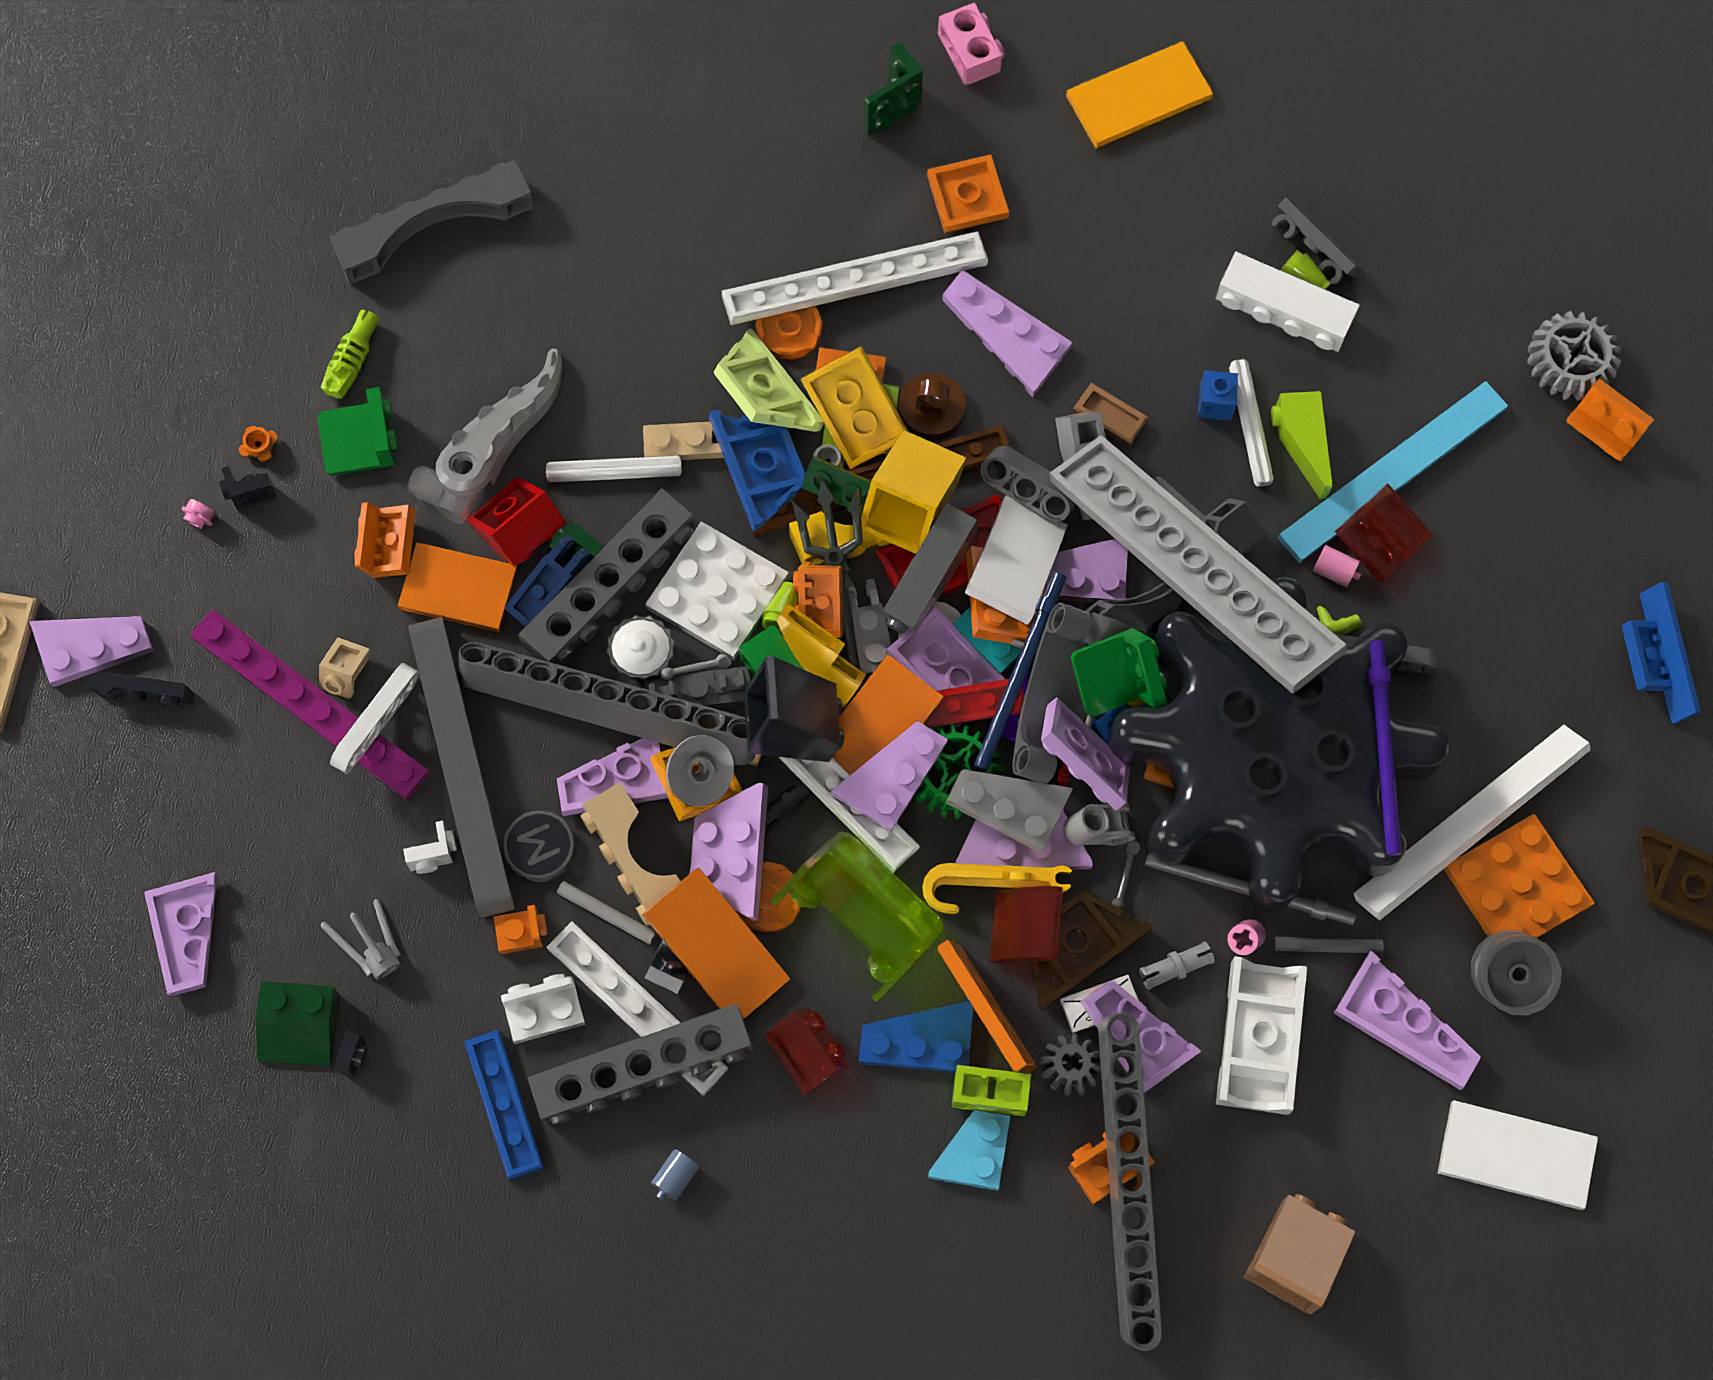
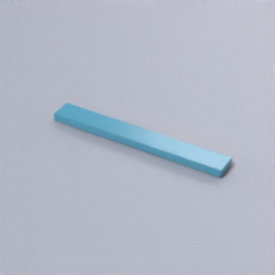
(1395, 468)

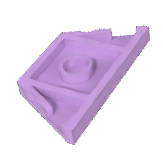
(992, 847)
(731, 848)

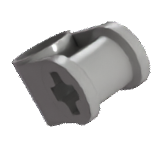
(1099, 825)

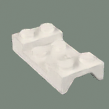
(1261, 1037)

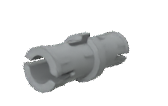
(1176, 965)

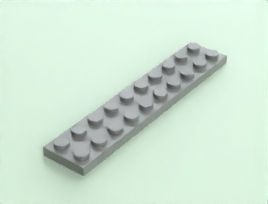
(1198, 564)

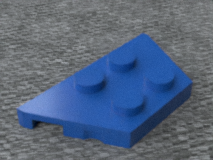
(760, 464)

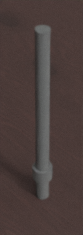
(1318, 907)

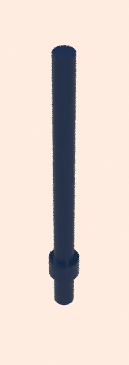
(1043, 608)

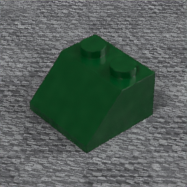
(296, 1023)

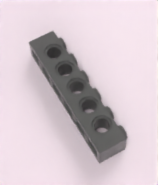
(659, 513)
(550, 1085)

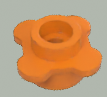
(251, 437)

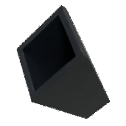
(792, 713)

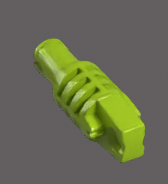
(349, 356)

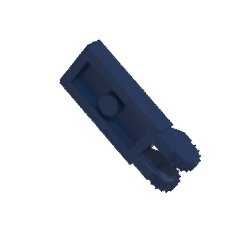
(546, 581)

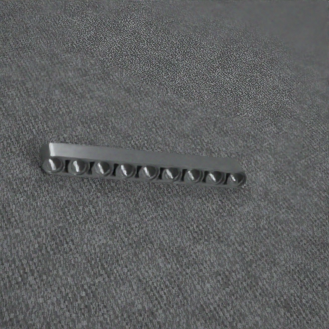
(597, 699)
(461, 768)
(1140, 1196)

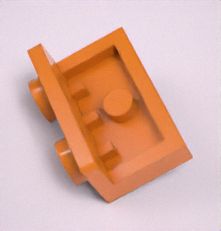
(384, 540)

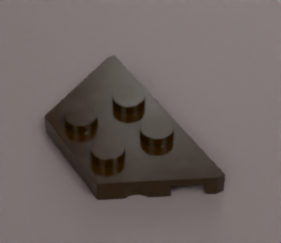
(1677, 879)
(1088, 940)

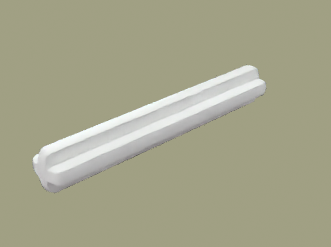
(1252, 425)
(613, 469)

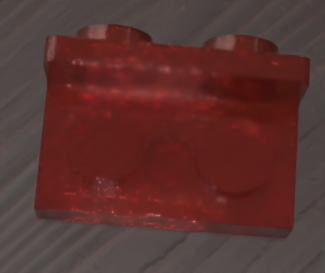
(807, 1049)

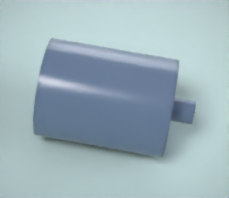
(674, 1175)

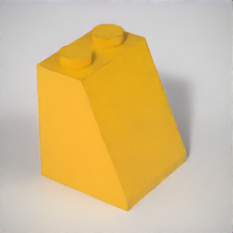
(910, 491)

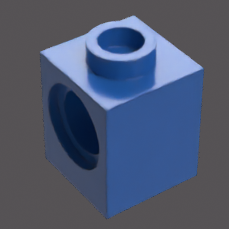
(1217, 395)

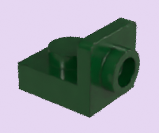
(581, 540)

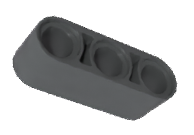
(1011, 483)

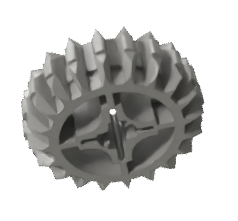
(1552, 343)

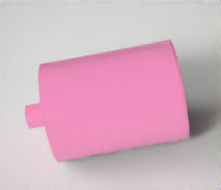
(1336, 566)
(1246, 937)

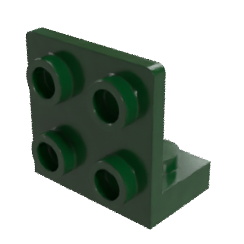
(901, 94)

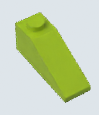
(1304, 436)

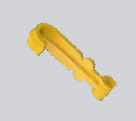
(987, 876)

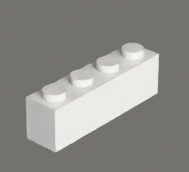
(1286, 302)

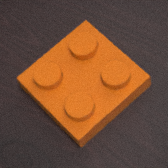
(967, 193)

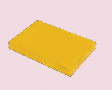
(855, 407)

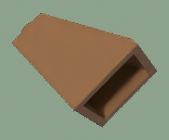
(1300, 1254)

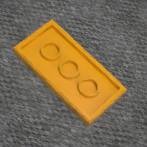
(1139, 94)

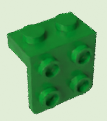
(358, 436)
(1119, 672)

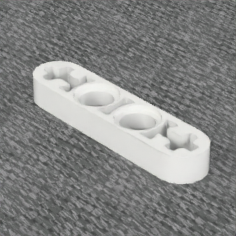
(374, 718)

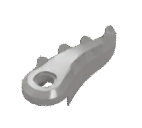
(497, 431)

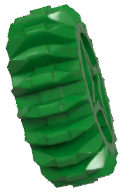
(944, 763)

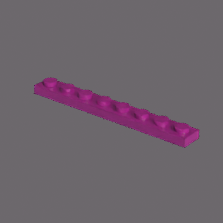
(305, 701)

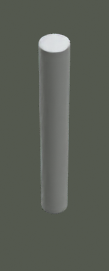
(606, 912)

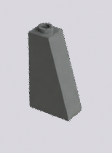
(931, 569)

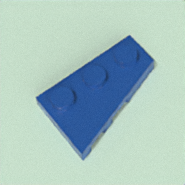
(921, 1040)

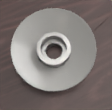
(714, 771)

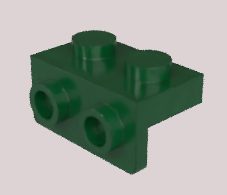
(840, 482)

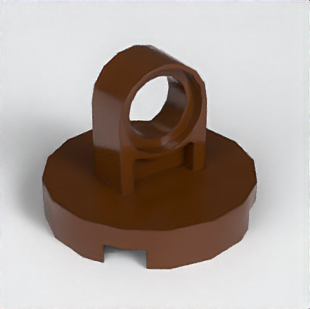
(932, 405)

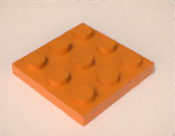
(1519, 881)

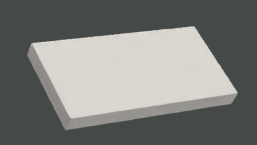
(1016, 560)
(1517, 1155)

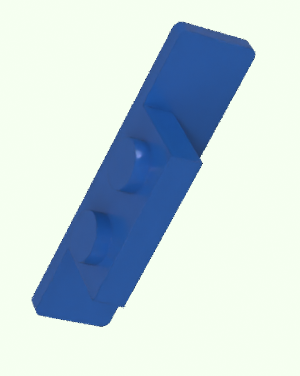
(1660, 654)

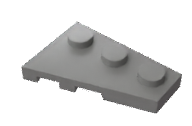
(1010, 805)

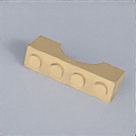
(612, 816)

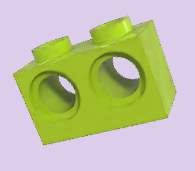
(991, 1090)

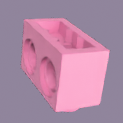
(964, 45)

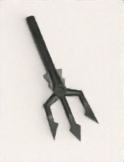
(836, 557)

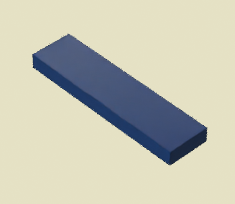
(504, 1105)

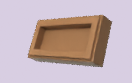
(1119, 418)

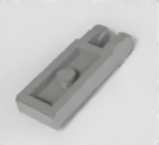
(869, 629)

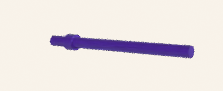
(1380, 679)

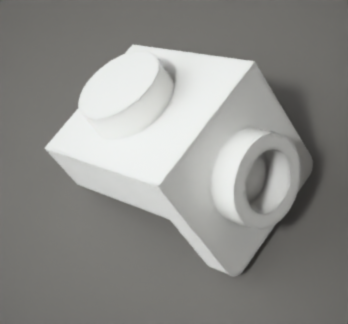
(429, 856)

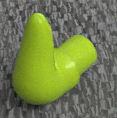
(1342, 626)

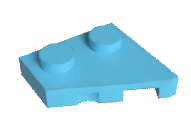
(975, 1152)

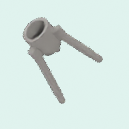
(380, 959)

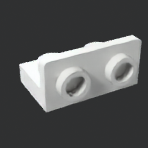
(542, 1008)

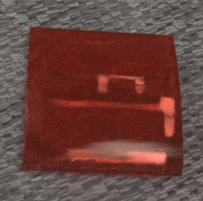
(1383, 533)
(1026, 924)

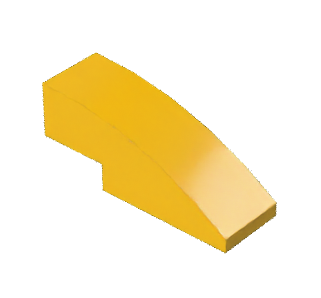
(819, 652)

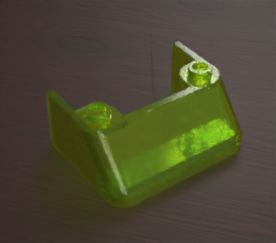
(868, 903)

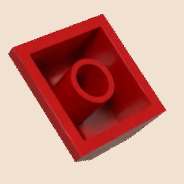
(517, 521)

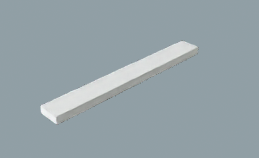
(854, 278)
(1472, 821)

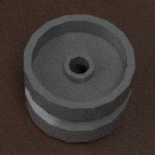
(1537, 975)

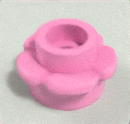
(198, 514)

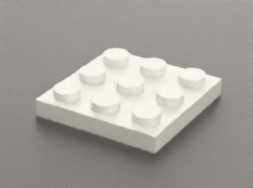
(716, 590)

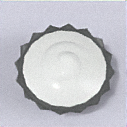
(640, 647)

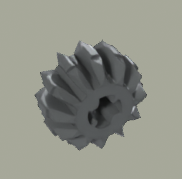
(1074, 1077)

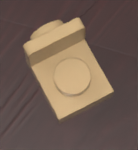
(341, 667)

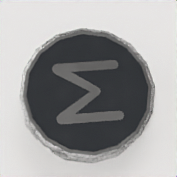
(538, 846)

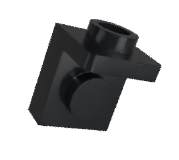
(249, 491)
(666, 969)

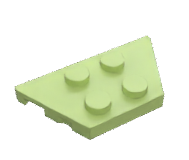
(764, 387)

